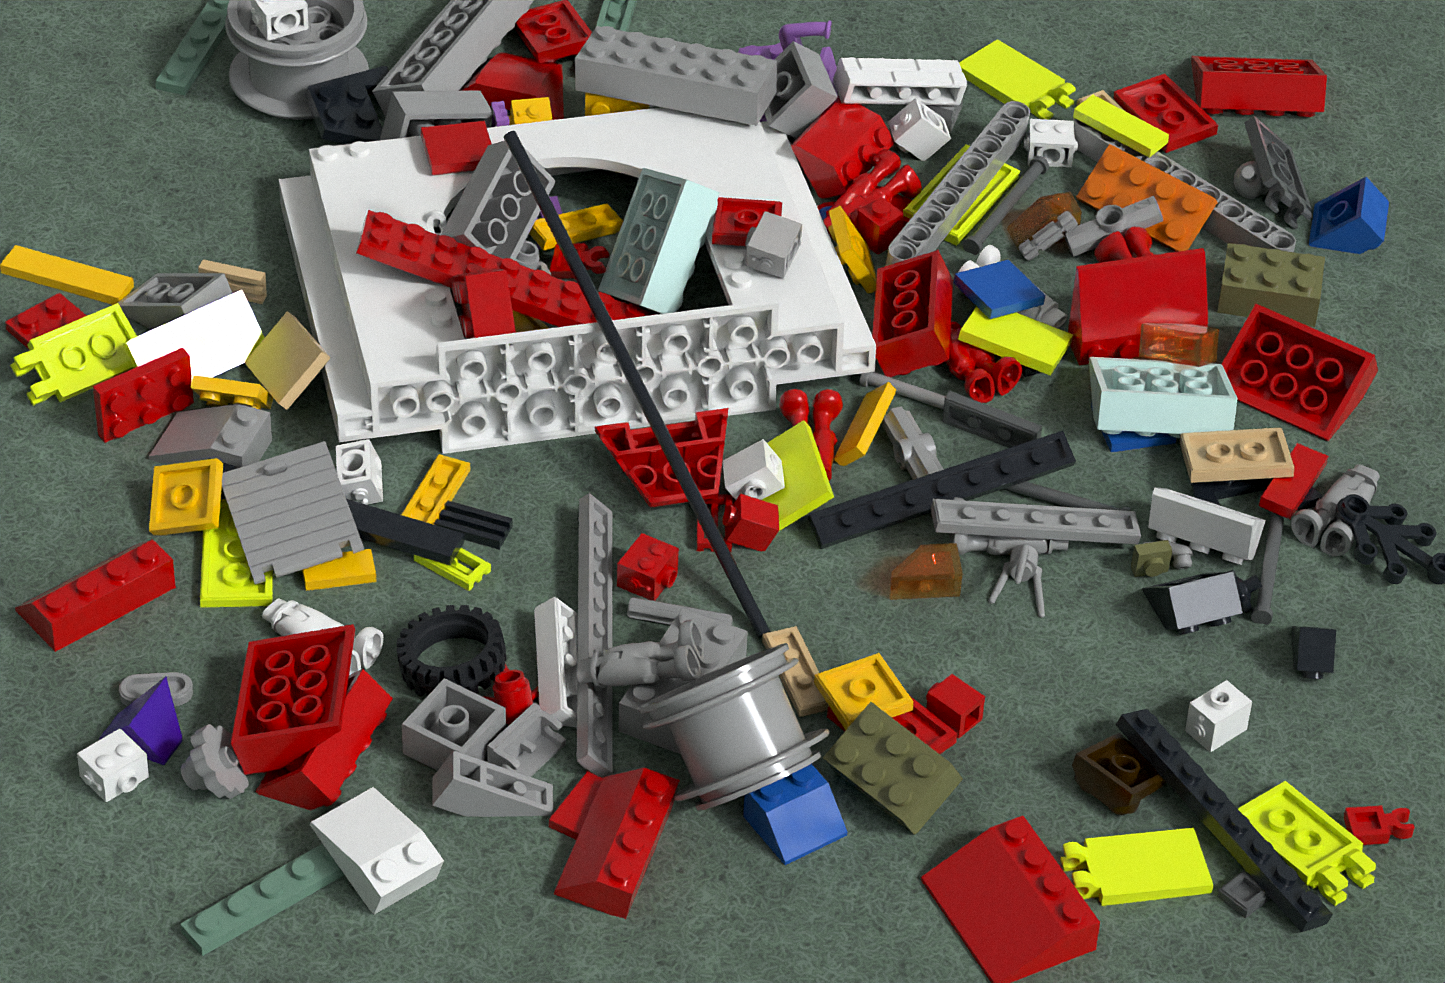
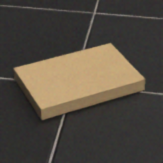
(287, 360)
(1236, 455)

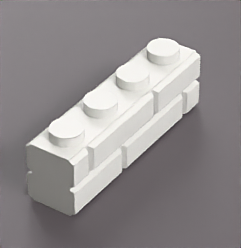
(899, 81)

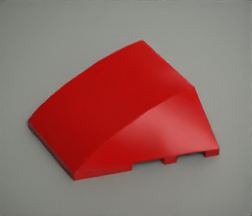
(518, 78)
(647, 467)

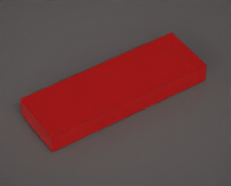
(1286, 493)

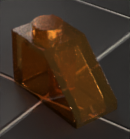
(1041, 214)
(1179, 343)
(928, 573)

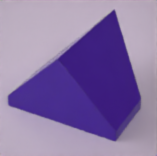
(151, 723)

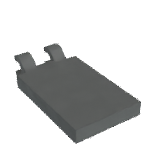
(1278, 172)

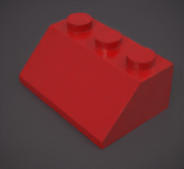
(840, 146)

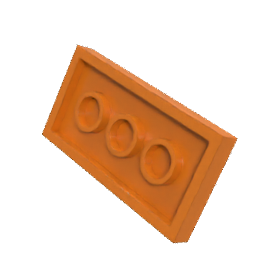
(1126, 180)

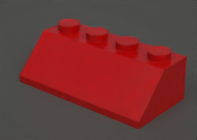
(100, 594)
(319, 773)
(618, 841)

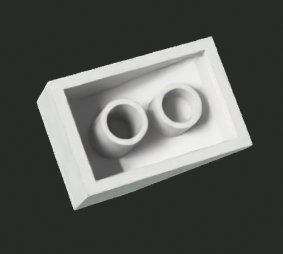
(378, 849)

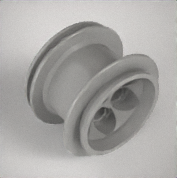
(277, 71)
(735, 728)

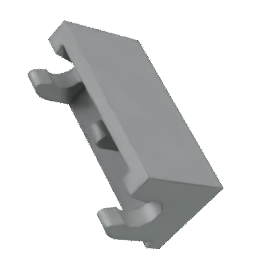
(527, 742)

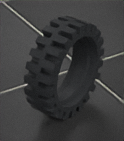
(445, 626)

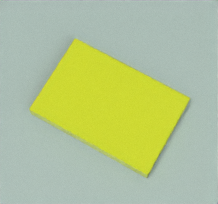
(1018, 337)
(803, 475)

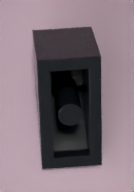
(1313, 650)

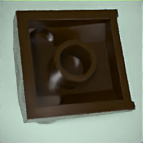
(1116, 774)

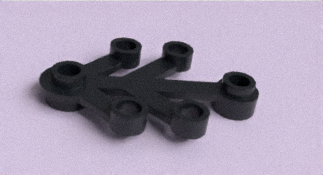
(1360, 516)

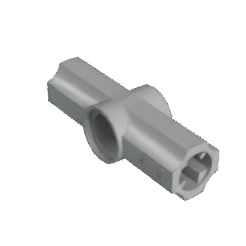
(1112, 219)
(910, 445)

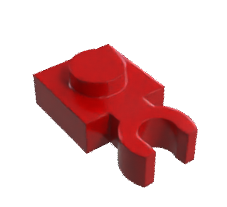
(589, 257)
(1374, 827)

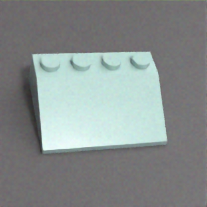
(659, 241)
(1160, 397)

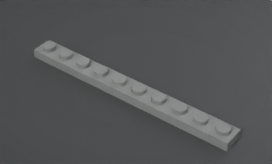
(594, 633)

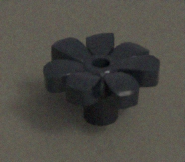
(1245, 589)

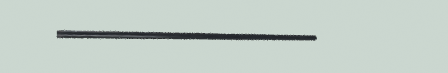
(637, 385)

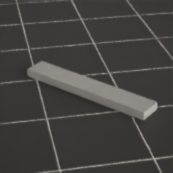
(1035, 521)

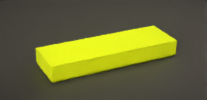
(1121, 126)

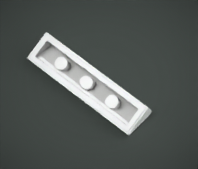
(557, 659)

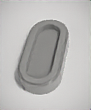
(136, 685)

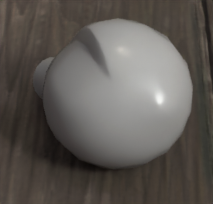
(1249, 181)

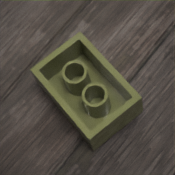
(1274, 279)
(893, 768)

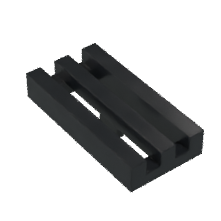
(475, 520)

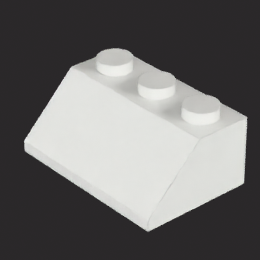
(1204, 525)

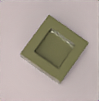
(1151, 558)

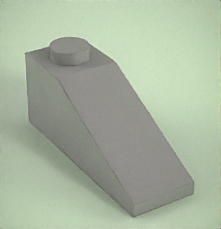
(487, 790)

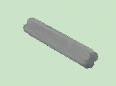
(666, 613)

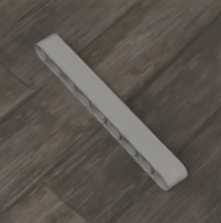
(962, 184)
(1229, 219)

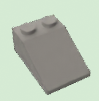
(173, 296)
(227, 432)

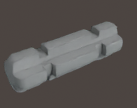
(1048, 235)

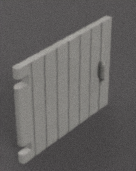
(290, 512)

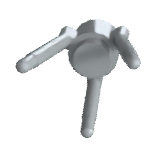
(1022, 567)

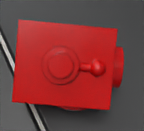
(648, 567)

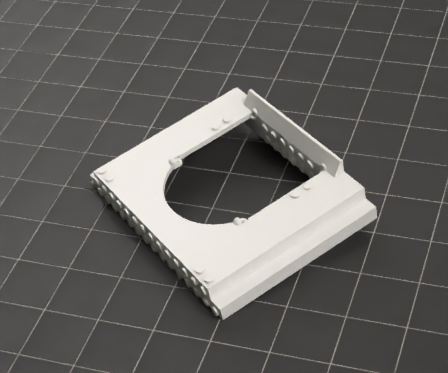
(400, 343)

